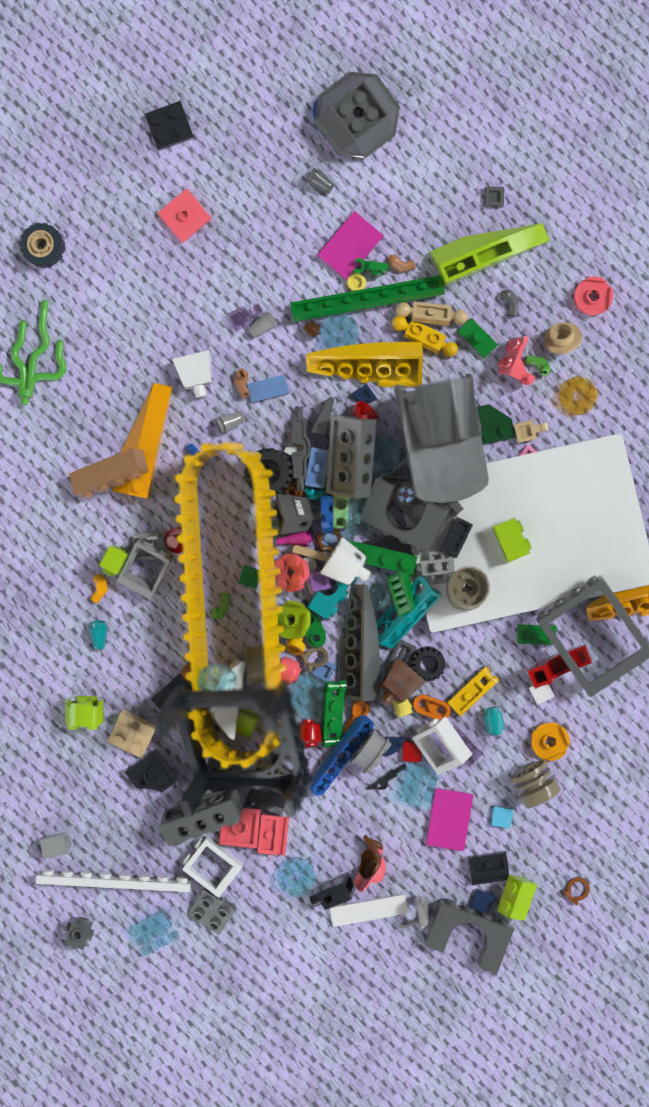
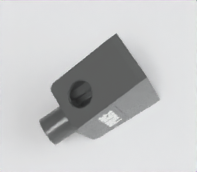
(294, 513)

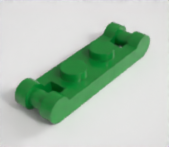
(332, 712)

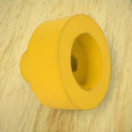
(295, 646)

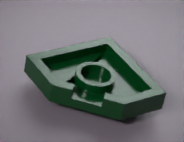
(494, 425)

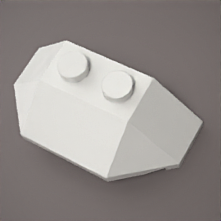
(227, 716)

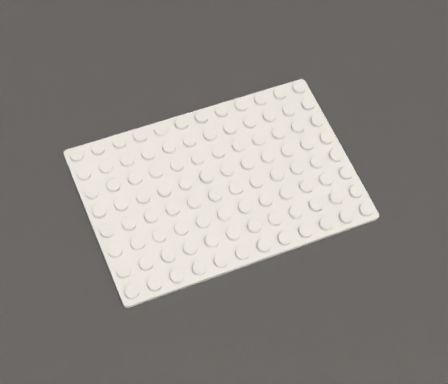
(575, 512)

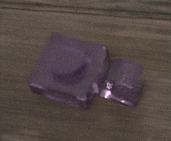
(242, 318)

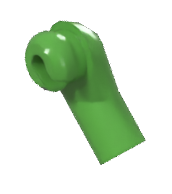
(540, 364)
(223, 608)

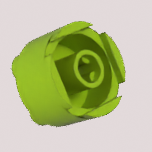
(84, 712)

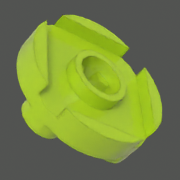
(302, 619)

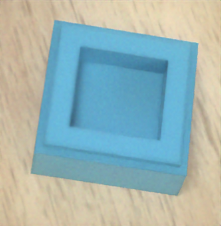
(501, 816)

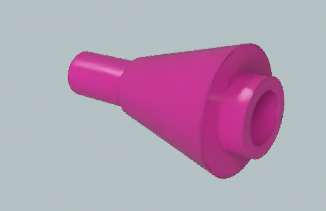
(297, 538)

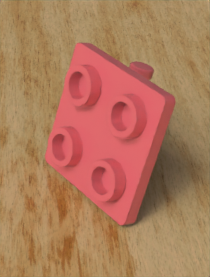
(512, 363)

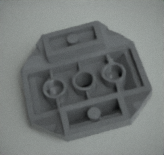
(354, 135)

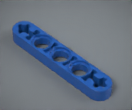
(342, 746)

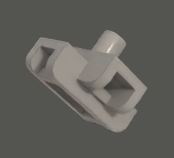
(437, 567)

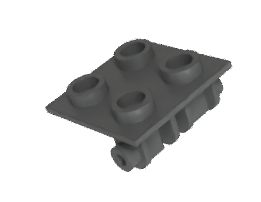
(211, 911)

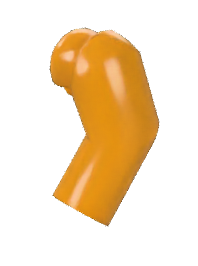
(101, 588)

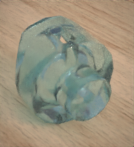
(381, 598)

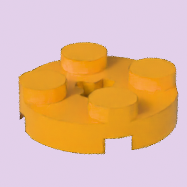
(544, 750)

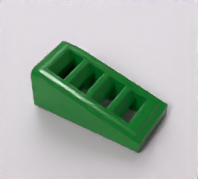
(395, 583)

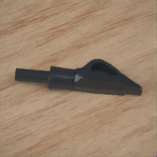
(389, 776)

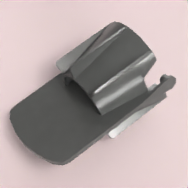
(443, 439)

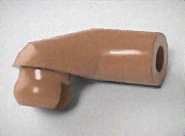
(240, 383)

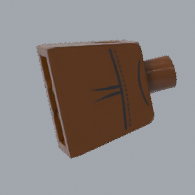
(399, 683)

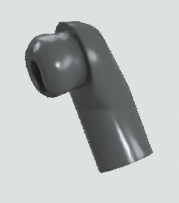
(512, 300)

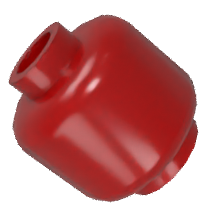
(310, 733)

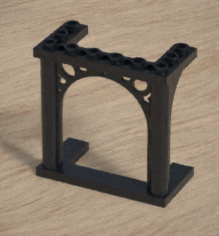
(276, 707)

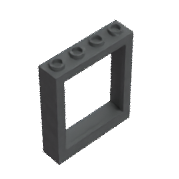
(578, 595)

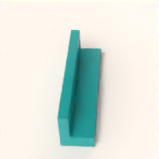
(399, 628)

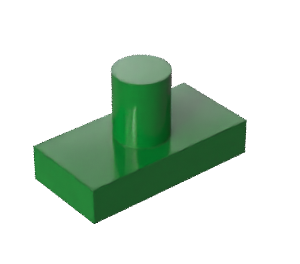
(477, 338)

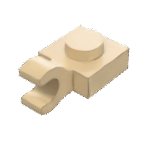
(527, 430)

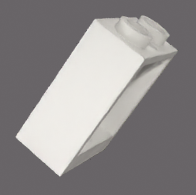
(450, 739)
(228, 877)

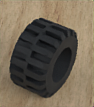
(284, 464)

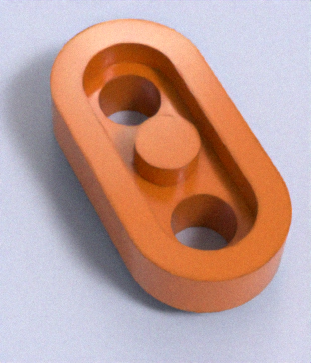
(431, 706)

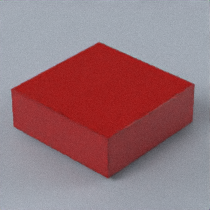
(411, 752)

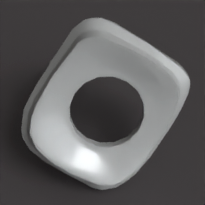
(157, 536)
(423, 913)

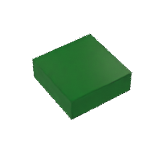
(249, 577)

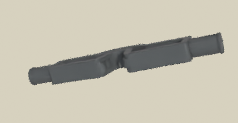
(299, 459)

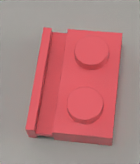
(273, 834)

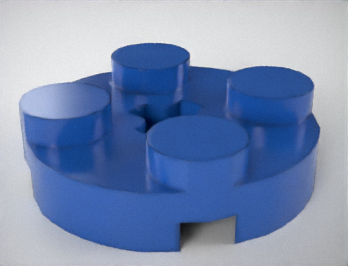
(327, 514)

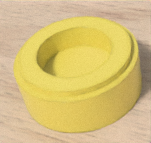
(356, 282)

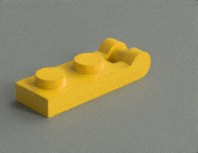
(472, 691)

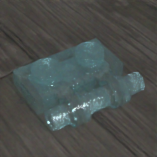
(151, 927)

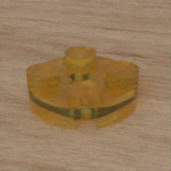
(567, 397)

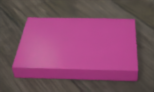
(351, 241)
(449, 819)

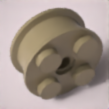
(254, 664)

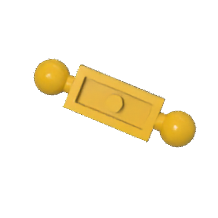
(429, 337)

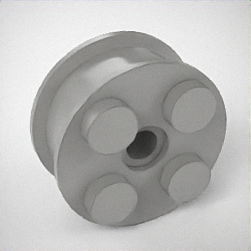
(370, 752)

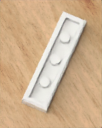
(369, 910)

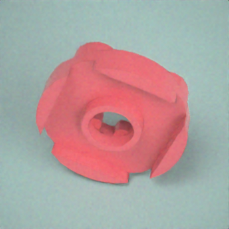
(601, 289)
(301, 572)

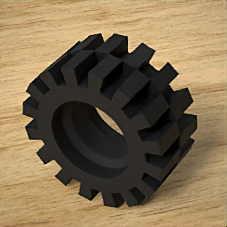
(439, 663)

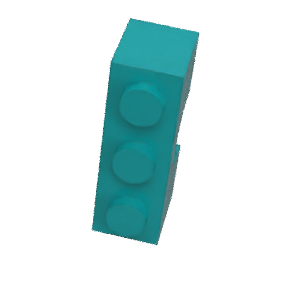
(326, 604)

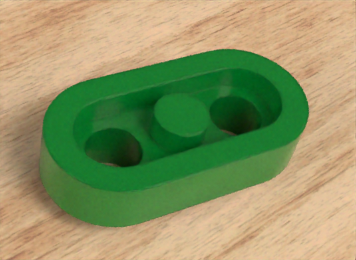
(316, 628)

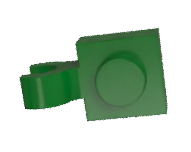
(375, 268)

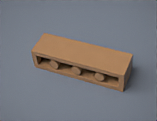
(108, 473)

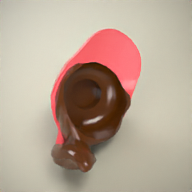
(372, 865)

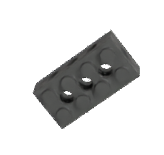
(350, 456)
(213, 812)

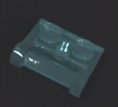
(413, 784)

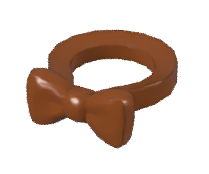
(322, 547)
(577, 898)

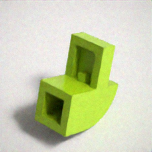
(246, 722)

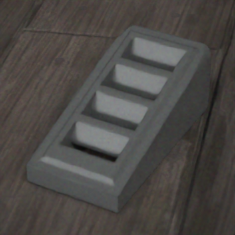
(322, 422)

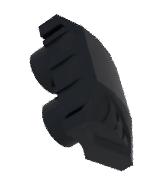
(266, 800)

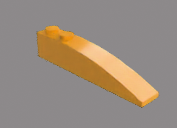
(147, 436)

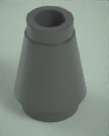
(320, 181)

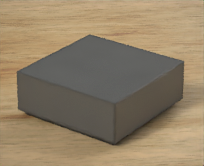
(494, 197)

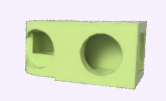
(340, 509)

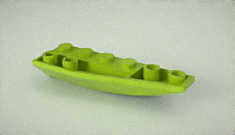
(481, 251)

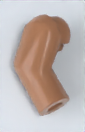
(400, 266)

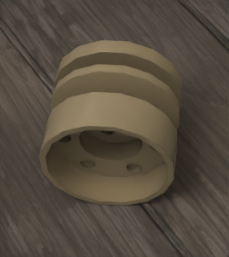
(474, 580)
(537, 788)

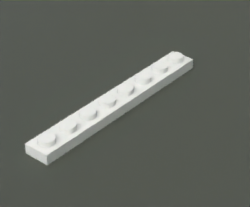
(104, 879)

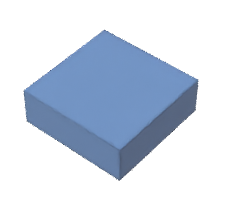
(325, 672)

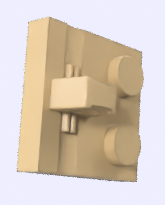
(132, 733)

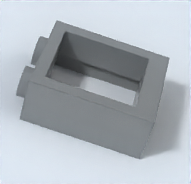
(138, 584)

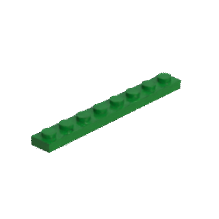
(367, 298)

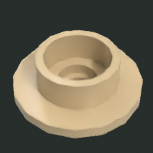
(562, 338)

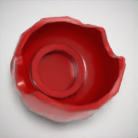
(362, 408)

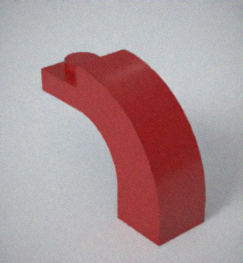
(555, 666)

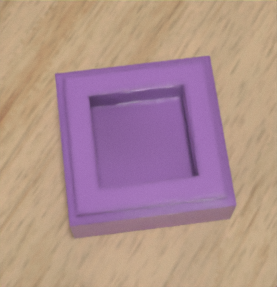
(319, 581)

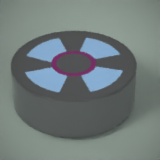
(405, 494)

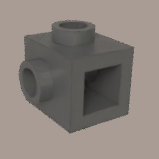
(79, 932)

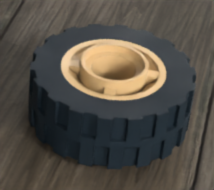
(34, 236)

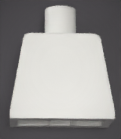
(195, 372)
(345, 563)

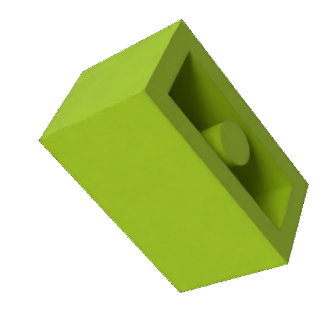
(511, 540)
(114, 560)
(516, 897)

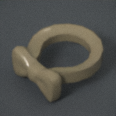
(305, 657)

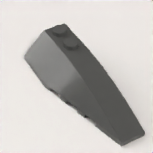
(360, 652)

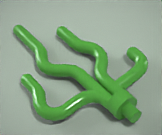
(27, 381)

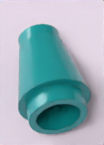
(98, 633)

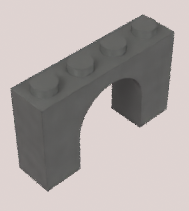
(378, 514)
(450, 915)

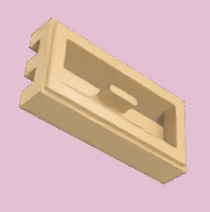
(310, 553)

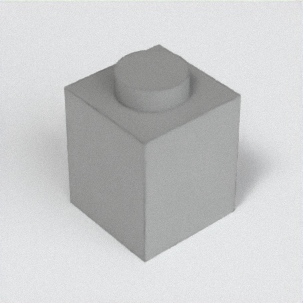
(55, 845)

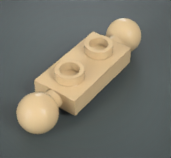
(431, 313)

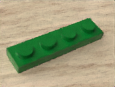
(387, 558)

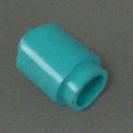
(493, 720)

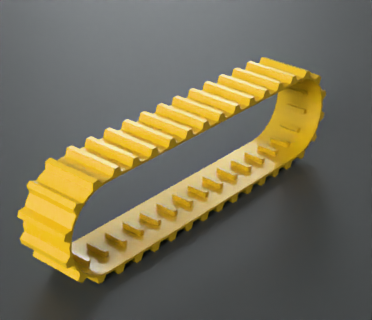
(194, 594)

